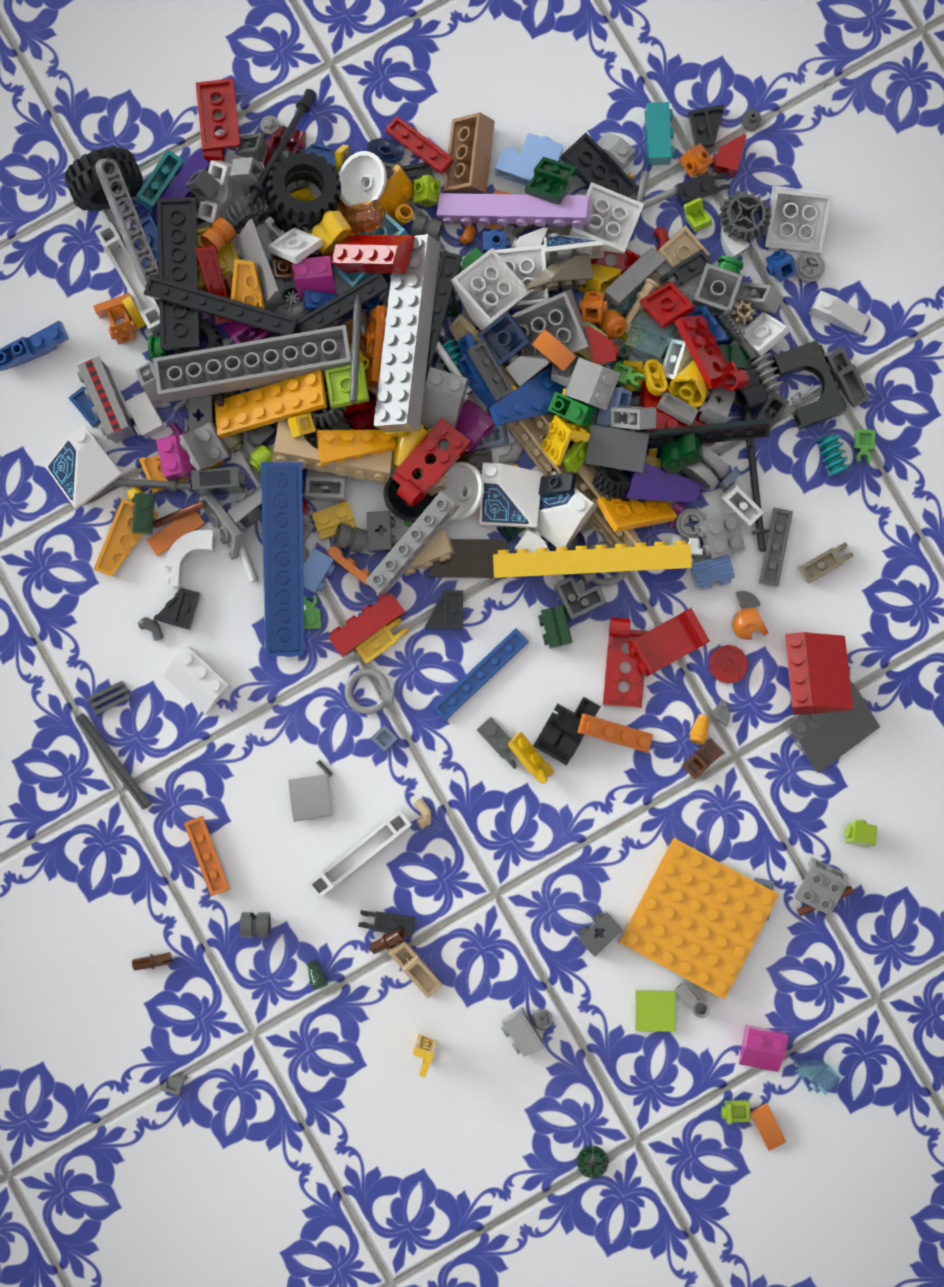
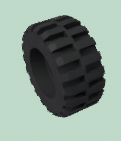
(307, 168)
(85, 183)

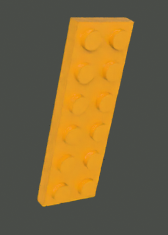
(271, 404)

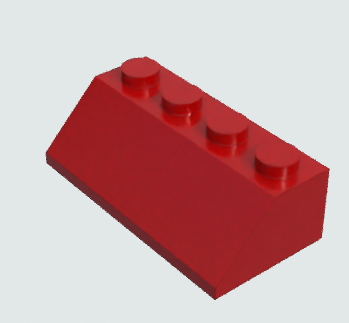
(374, 253)

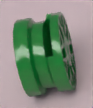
(730, 263)
(154, 348)

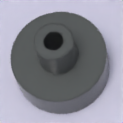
(751, 120)

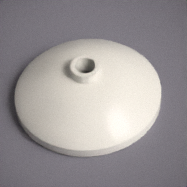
(362, 178)
(464, 488)

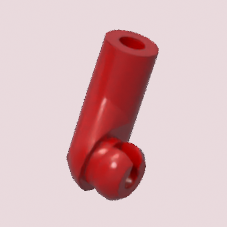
(662, 235)

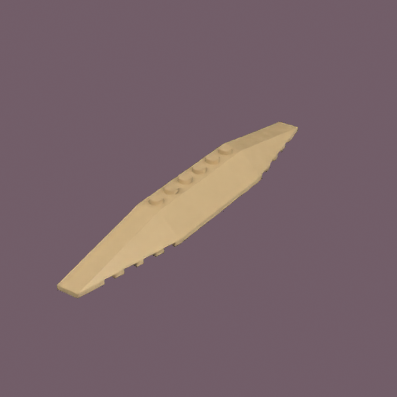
(531, 436)

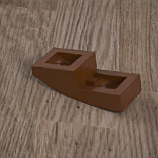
(702, 758)

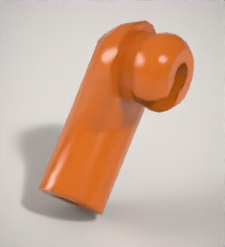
(468, 234)

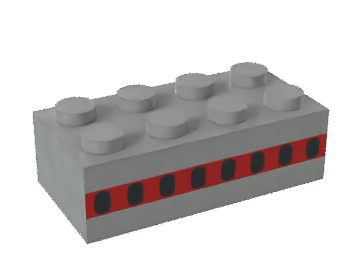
(106, 400)

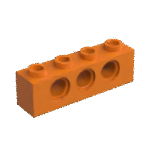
(374, 346)

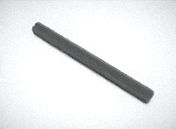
(113, 761)

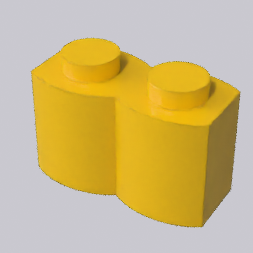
(331, 230)

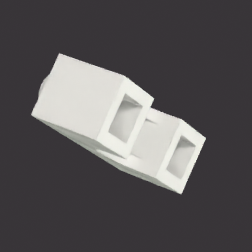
(213, 209)

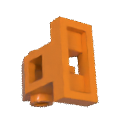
(116, 310)

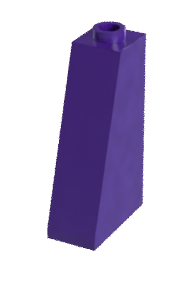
(177, 188)
(660, 486)

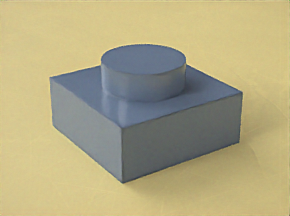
(728, 479)
(384, 737)

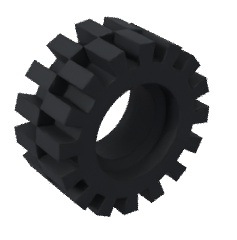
(611, 482)

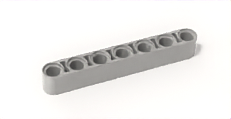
(123, 217)

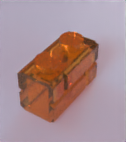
(364, 216)

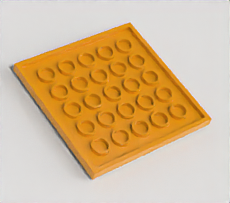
(699, 918)

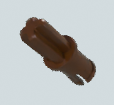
(387, 941)
(152, 961)

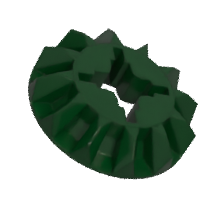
(586, 1155)

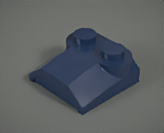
(504, 338)

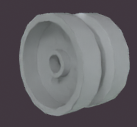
(707, 470)

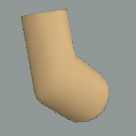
(425, 819)

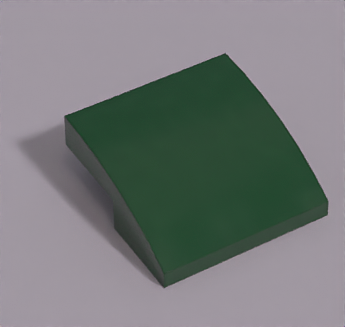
(551, 180)

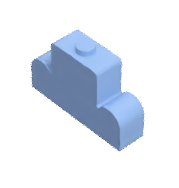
(521, 166)

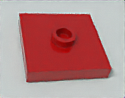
(667, 305)

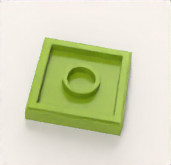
(339, 385)
(655, 1010)

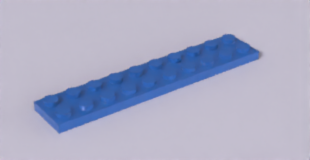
(282, 558)

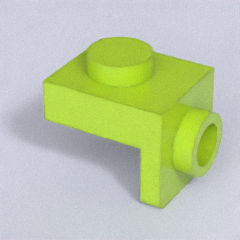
(696, 215)
(736, 1111)

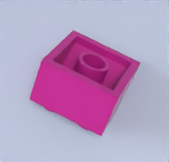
(314, 275)
(174, 458)
(763, 1048)

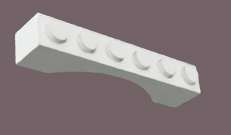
(122, 261)
(359, 854)

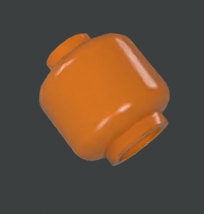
(613, 324)

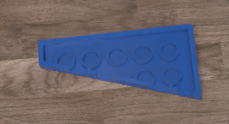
(527, 401)

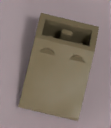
(563, 274)

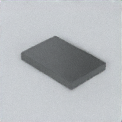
(617, 448)

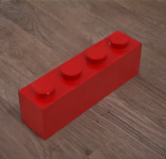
(366, 624)

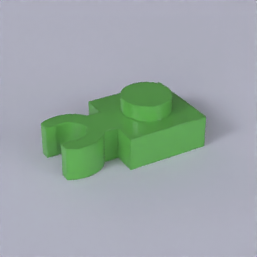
(628, 375)
(864, 441)
(312, 616)

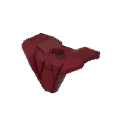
(295, 144)

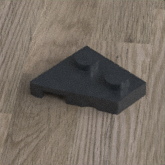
(705, 124)
(180, 609)
(448, 611)

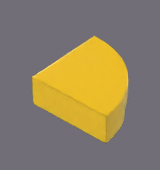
(339, 154)

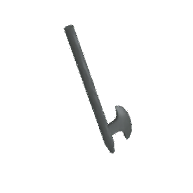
(359, 321)

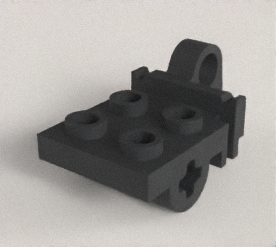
(560, 734)

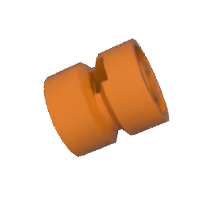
(219, 234)

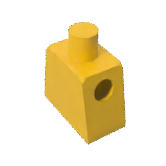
(603, 278)

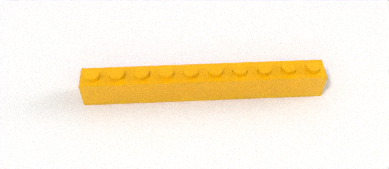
(592, 560)

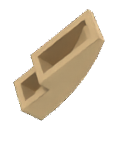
(415, 968)

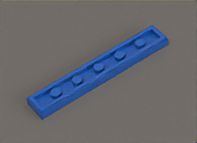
(480, 674)

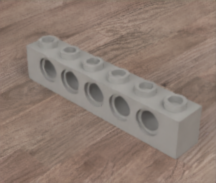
(412, 544)

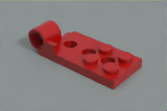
(211, 143)
(708, 356)
(416, 490)
(618, 635)

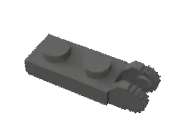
(497, 739)

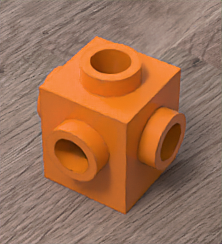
(696, 161)
(593, 306)

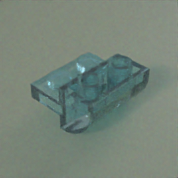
(649, 337)

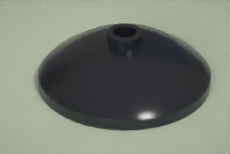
(398, 505)

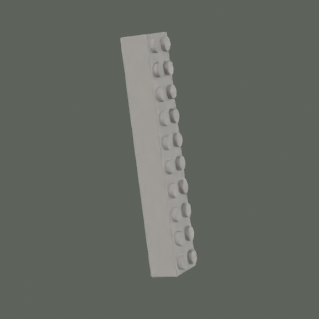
(407, 340)
(250, 363)

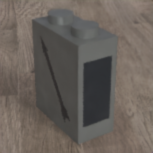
(218, 481)

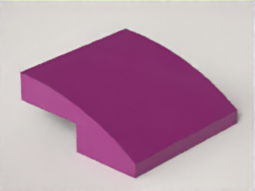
(474, 423)

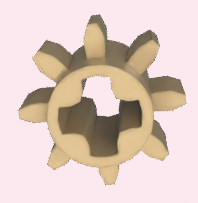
(745, 309)

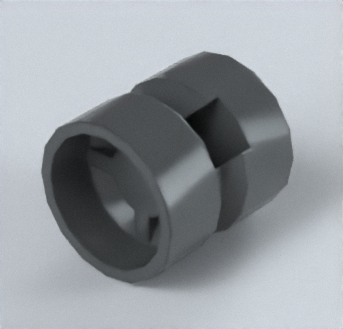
(423, 226)
(351, 538)
(255, 925)

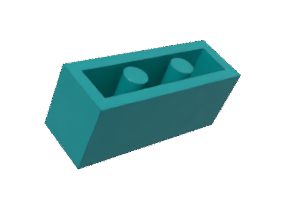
(658, 133)
(159, 180)

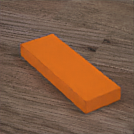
(166, 537)

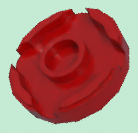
(728, 664)

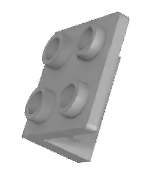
(204, 446)
(822, 886)

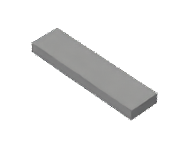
(634, 276)

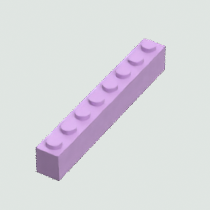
(513, 209)

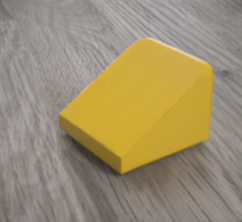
(301, 425)

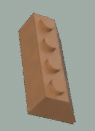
(471, 148)

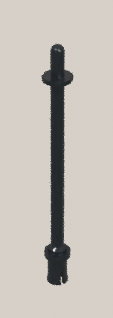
(303, 107)
(760, 531)

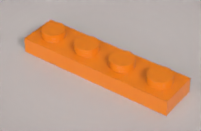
(615, 733)
(207, 856)

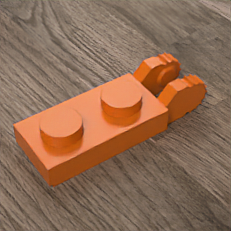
(348, 564)

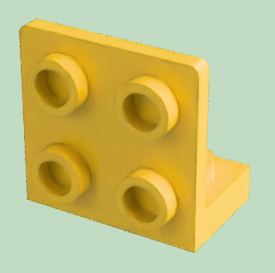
(558, 438)

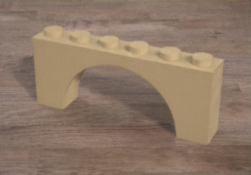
(368, 467)

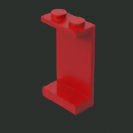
(668, 642)

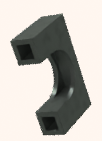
(811, 359)

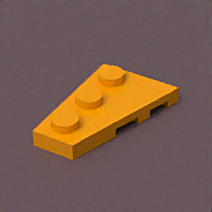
(246, 283)

